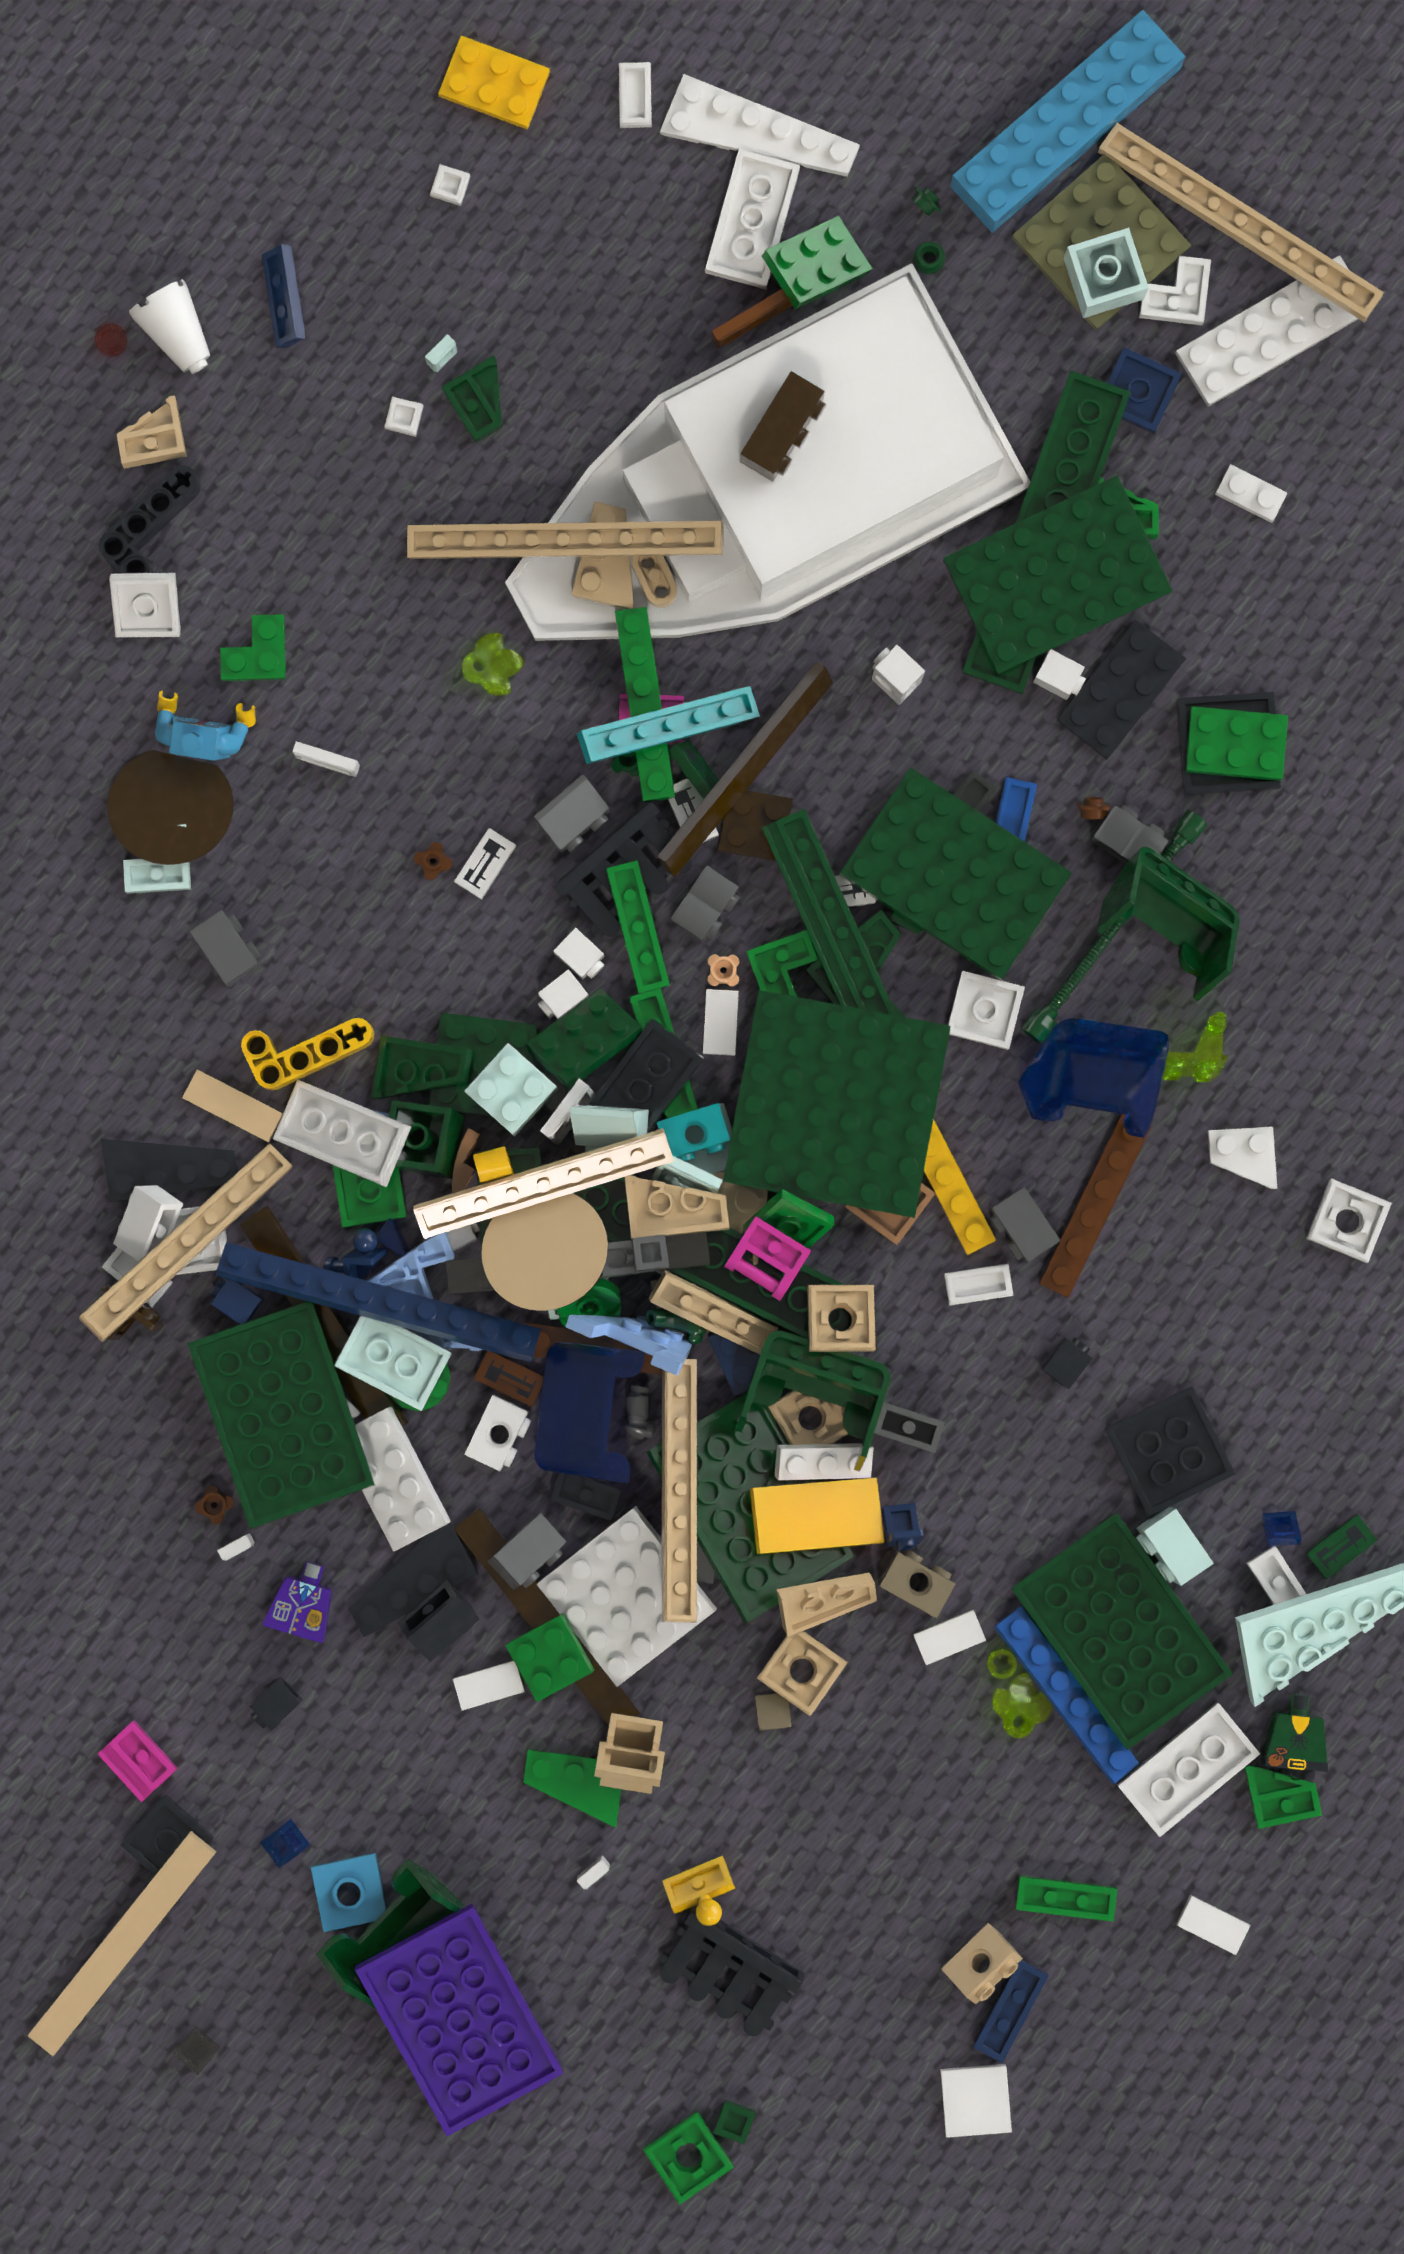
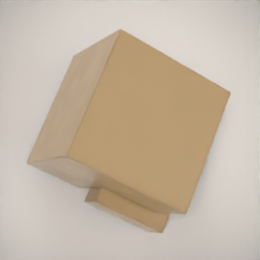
(631, 1754)

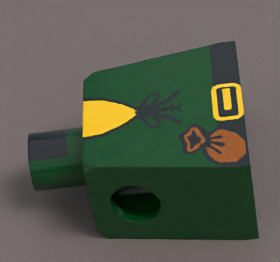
(1296, 1738)

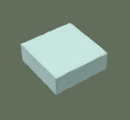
(441, 353)

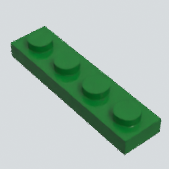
(637, 926)
(652, 1006)

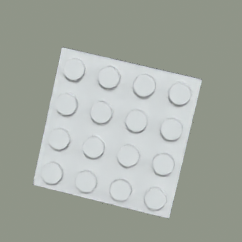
(615, 1597)

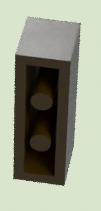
(783, 427)

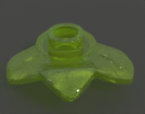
(496, 662)
(1023, 1702)

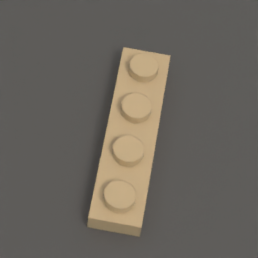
(711, 1312)

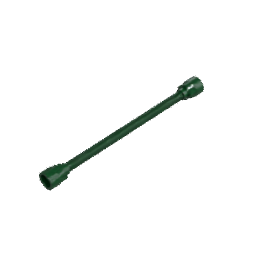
(1042, 1021)

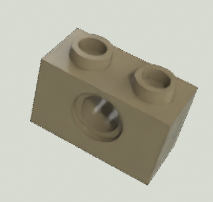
(931, 1597)

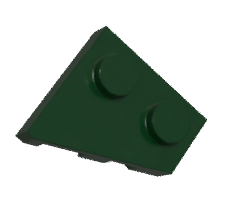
(477, 399)

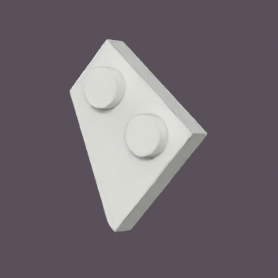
(1245, 1153)

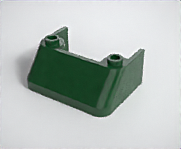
(1180, 911)
(828, 1376)

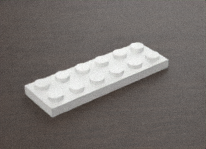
(1260, 339)

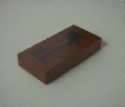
(509, 1378)

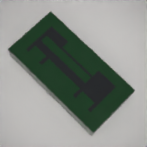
(694, 767)
(1341, 1546)

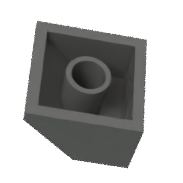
(572, 815)

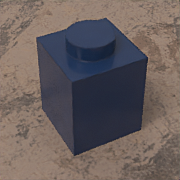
(236, 1300)

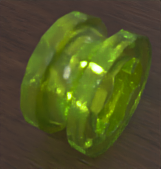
(1010, 1659)

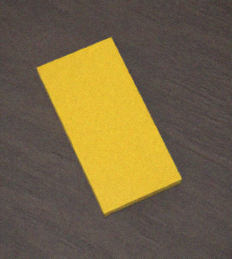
(816, 1515)

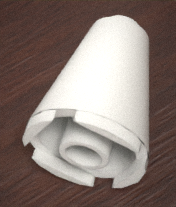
(174, 326)

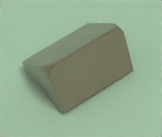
(772, 1711)

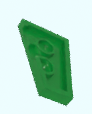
(572, 1782)

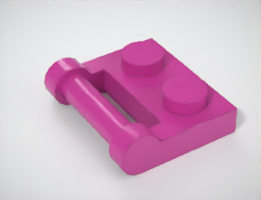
(772, 1248)

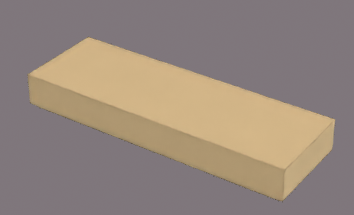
(232, 1105)

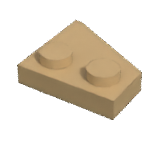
(153, 437)

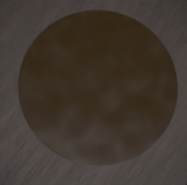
(159, 795)

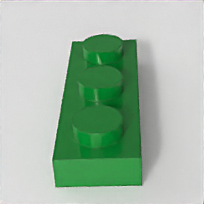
(1066, 1898)

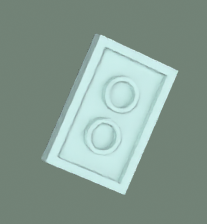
(393, 1360)

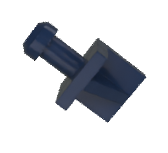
(361, 1259)

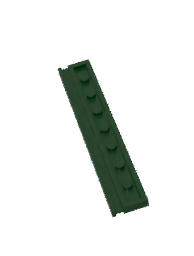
(826, 914)

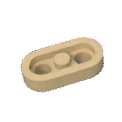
(653, 578)

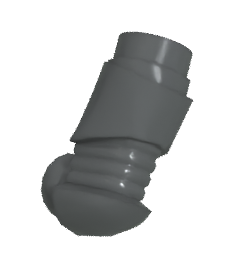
(638, 1413)

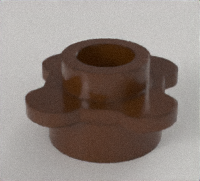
(1093, 808)
(432, 870)
(223, 1504)

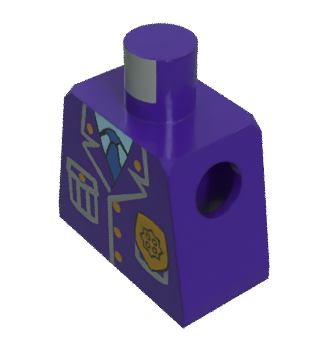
(302, 1605)

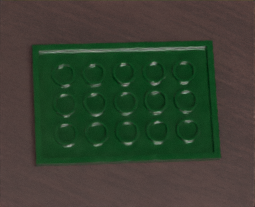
(1057, 575)
(955, 874)
(281, 1414)
(726, 1471)
(1121, 1631)

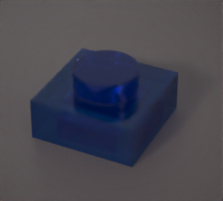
(1281, 1528)

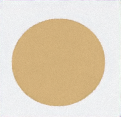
(545, 1253)

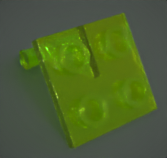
(1208, 1056)

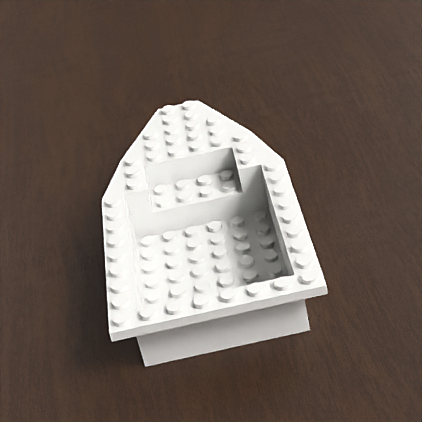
(882, 471)

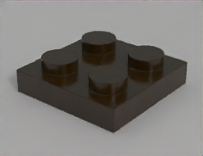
(744, 823)

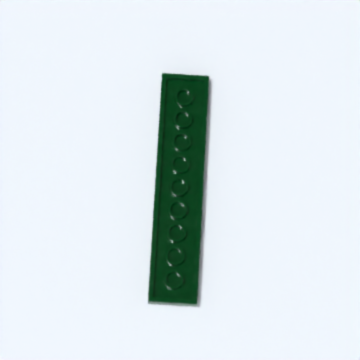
(1067, 466)

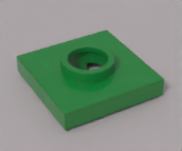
(688, 2181)

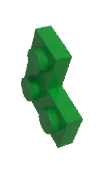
(264, 659)
(776, 959)

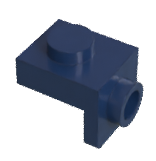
(902, 1526)

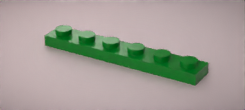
(644, 698)

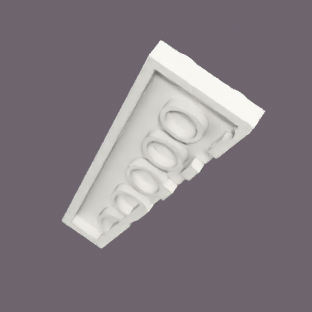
(734, 123)

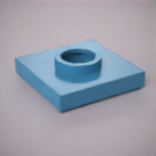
(359, 1870)

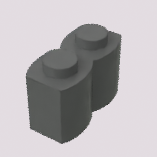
(1124, 835)
(706, 904)

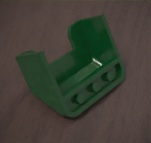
(421, 1904)

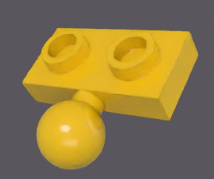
(698, 1888)

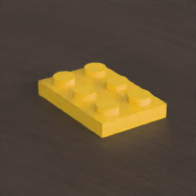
(494, 82)

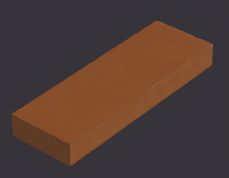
(750, 319)

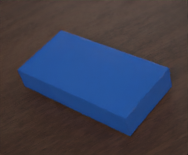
(1016, 806)

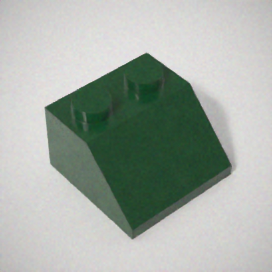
(431, 1140)

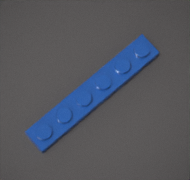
(1065, 1694)

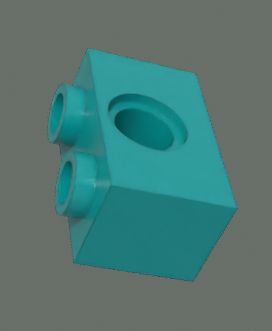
(708, 1119)

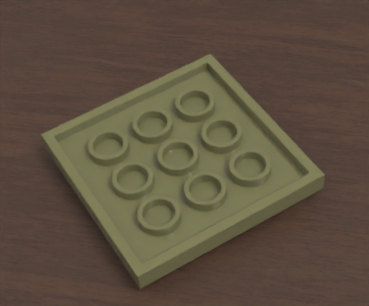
(1092, 207)

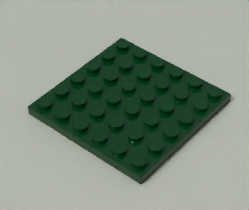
(836, 1103)

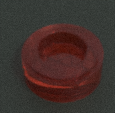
(111, 340)

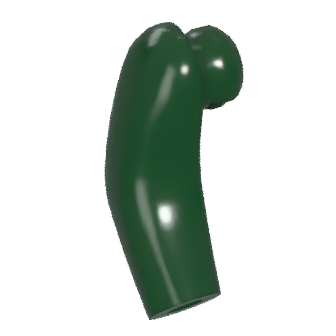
(667, 1319)

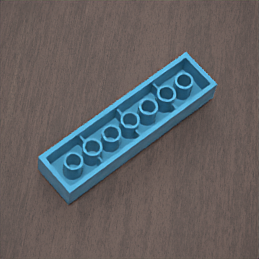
(1067, 121)

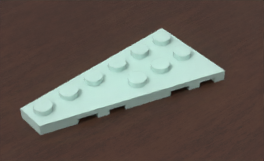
(1312, 1627)

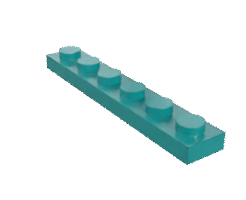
(667, 725)

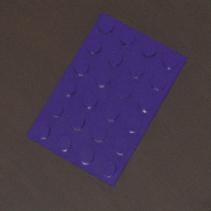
(459, 2019)

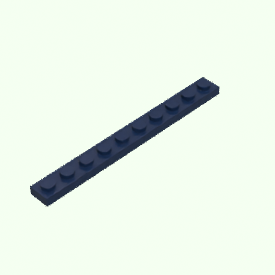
(378, 1302)

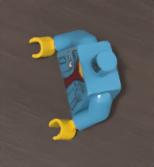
(200, 737)

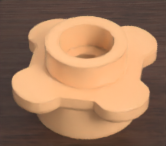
(716, 963)

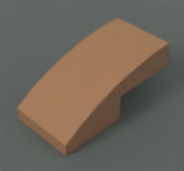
(462, 1172)

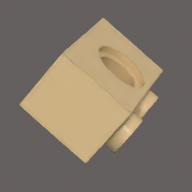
(964, 1965)

